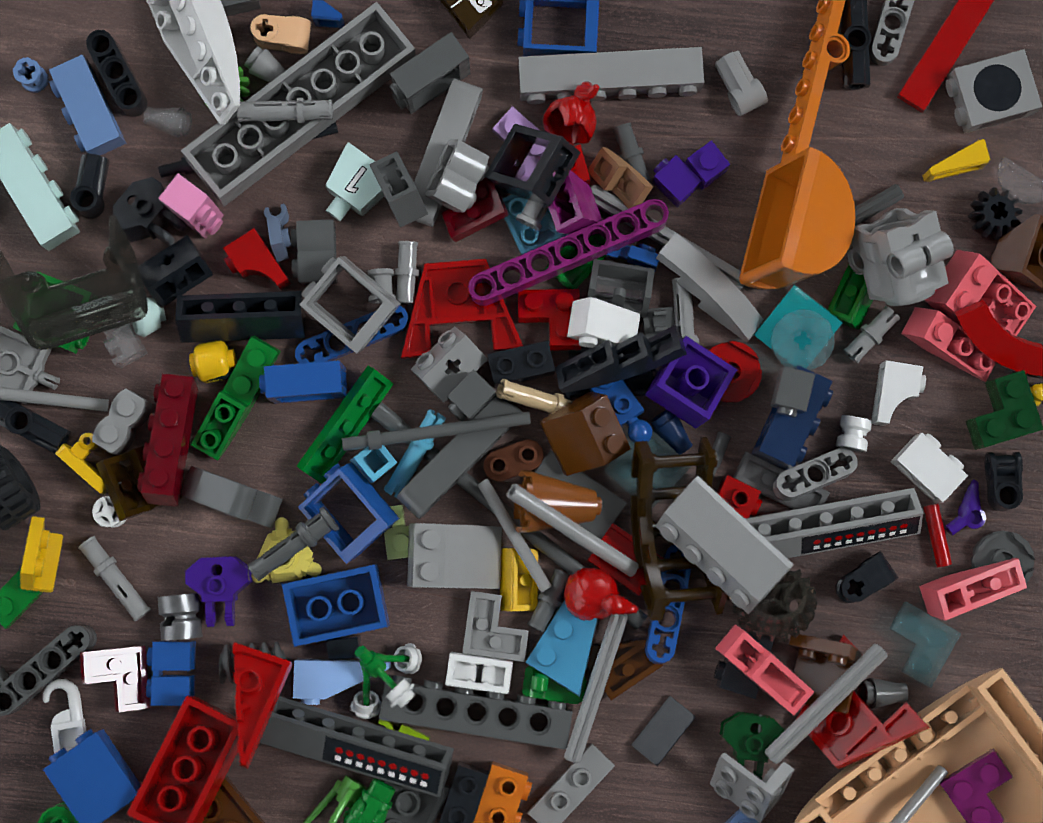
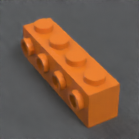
(503, 795)

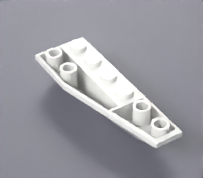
(204, 49)

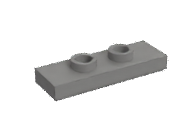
(572, 787)

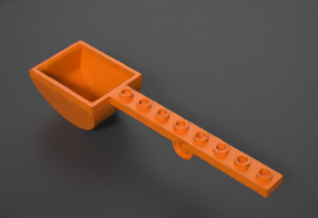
(805, 200)

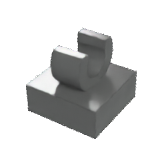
(658, 320)

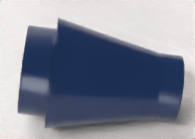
(671, 431)

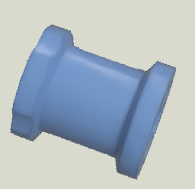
(22, 73)

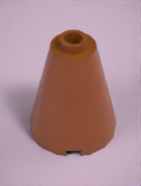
(571, 500)

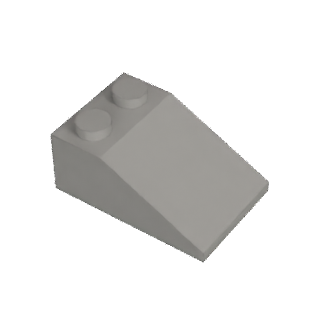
(454, 556)

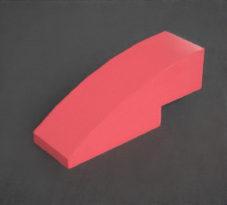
(764, 669)

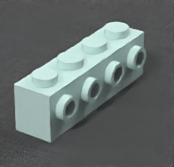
(32, 192)

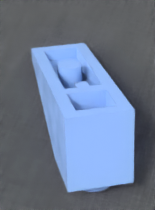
(324, 678)

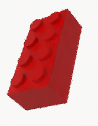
(188, 766)

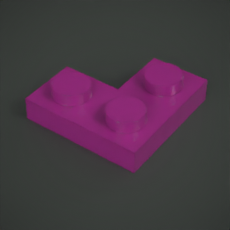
(971, 784)

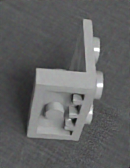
(746, 790)

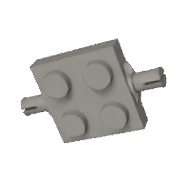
(22, 364)

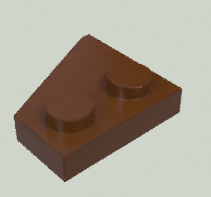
(628, 667)

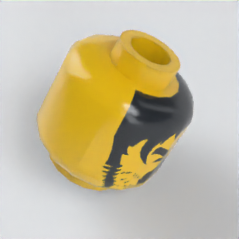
(212, 361)

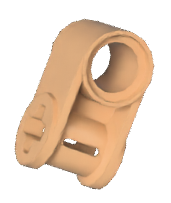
(286, 33)

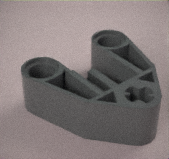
(231, 497)

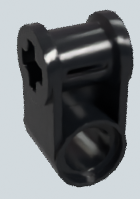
(1004, 477)
(869, 576)

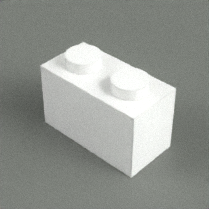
(597, 321)
(930, 467)

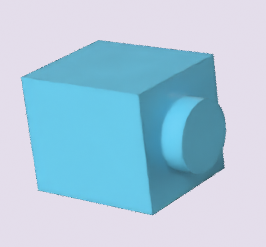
(373, 462)

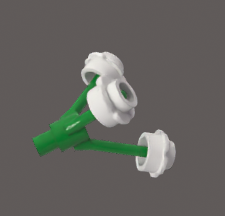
(406, 659)

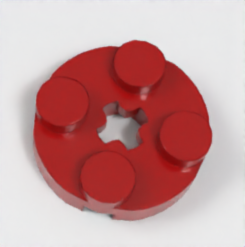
(747, 367)

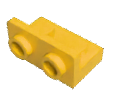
(40, 557)

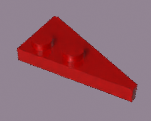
(258, 684)

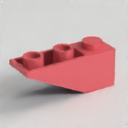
(947, 341)

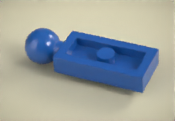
(626, 409)

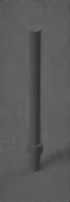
(375, 439)

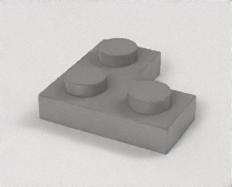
(484, 635)

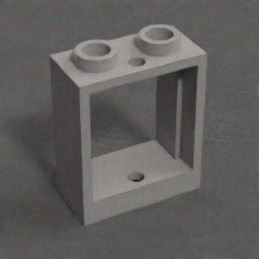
(372, 326)

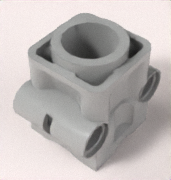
(901, 256)

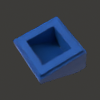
(325, 15)

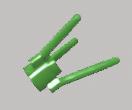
(348, 792)

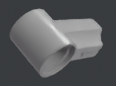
(744, 91)

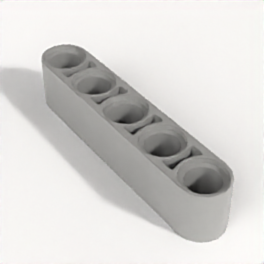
(452, 124)

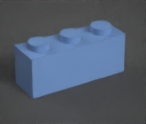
(86, 106)

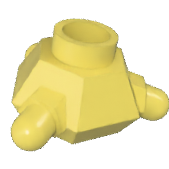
(294, 568)

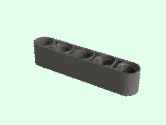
(454, 461)

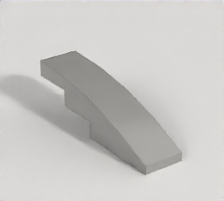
(710, 285)

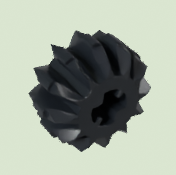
(1005, 211)

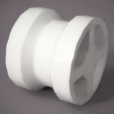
(104, 513)

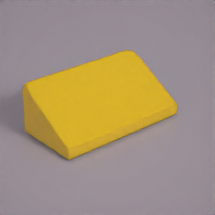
(516, 584)

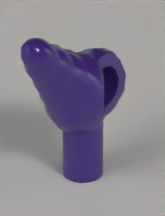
(969, 511)

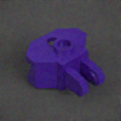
(215, 587)

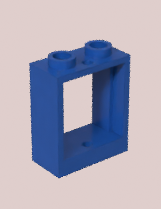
(591, 28)
(304, 382)
(340, 540)

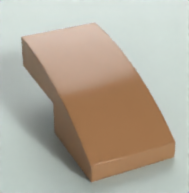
(620, 177)

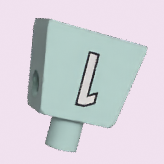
(352, 184)

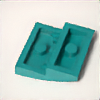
(795, 300)

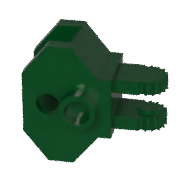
(749, 744)

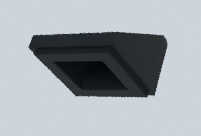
(343, 647)

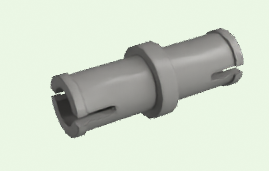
(406, 272)
(871, 334)

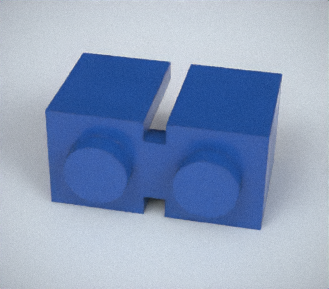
(171, 656)

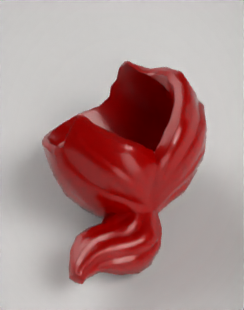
(573, 115)
(594, 594)

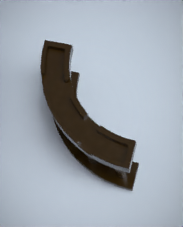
(644, 531)

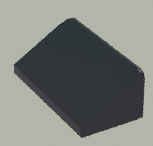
(663, 730)

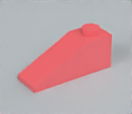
(972, 588)

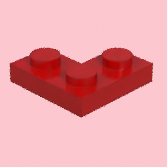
(551, 307)

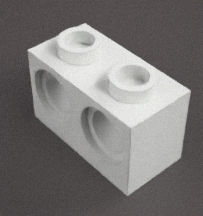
(479, 672)

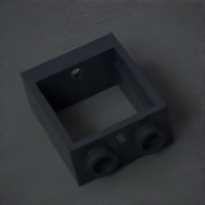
(541, 185)

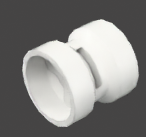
(854, 430)

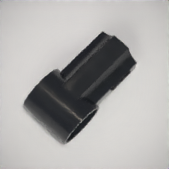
(90, 182)

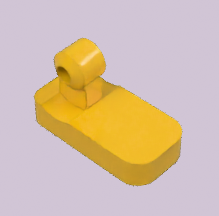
(75, 457)

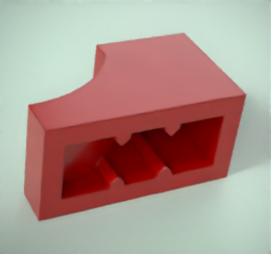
(252, 257)

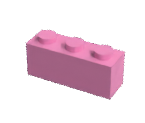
(192, 206)

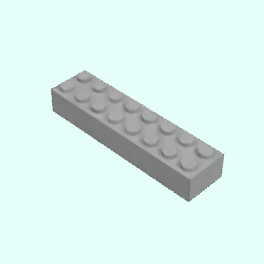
(340, 69)

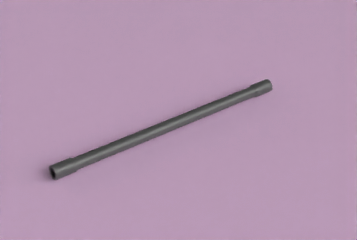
(393, 422)

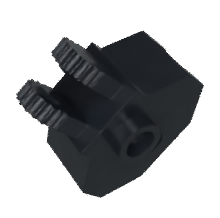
(147, 214)

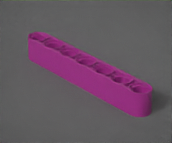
(577, 240)

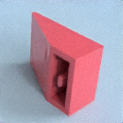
(976, 279)

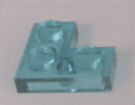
(932, 640)

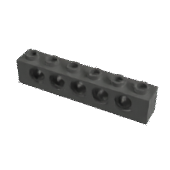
(553, 735)

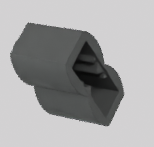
(315, 247)

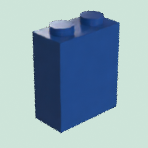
(92, 778)

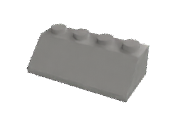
(723, 545)

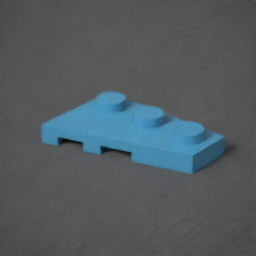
(564, 650)

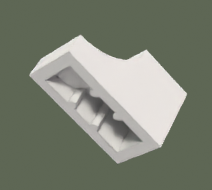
(894, 384)

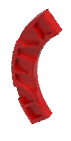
(997, 342)

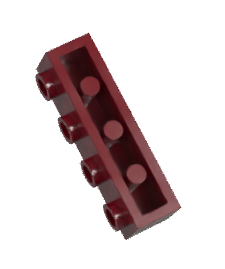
(169, 440)

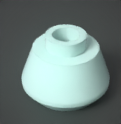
(151, 321)

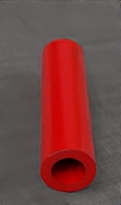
(937, 535)

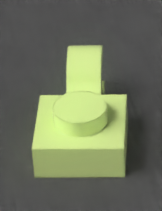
(397, 537)

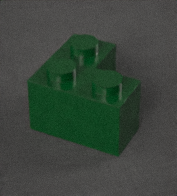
(1013, 413)

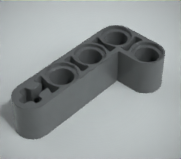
(42, 669)

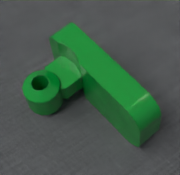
(542, 687)

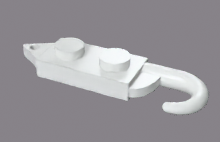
(69, 723)

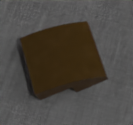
(121, 481)

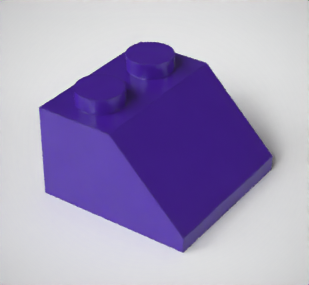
(691, 384)

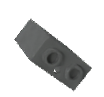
(429, 73)

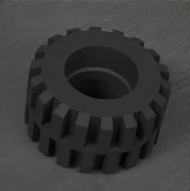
(17, 492)

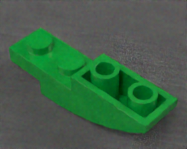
(235, 400)

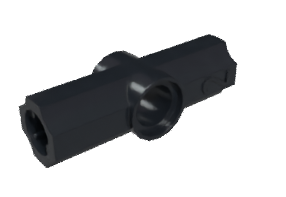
(855, 24)
(38, 430)

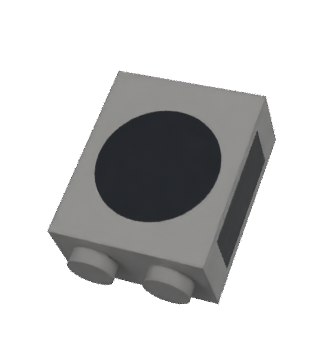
(993, 91)

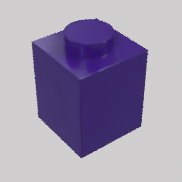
(708, 164)
(675, 180)

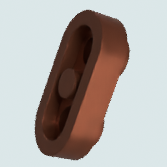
(513, 460)

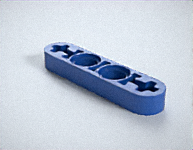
(353, 326)
(677, 611)

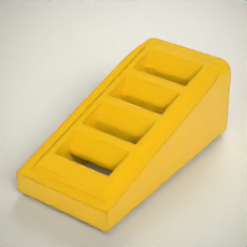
(966, 160)

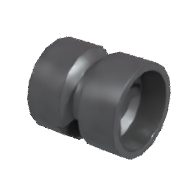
(180, 617)

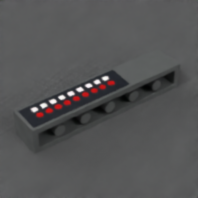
(358, 746)

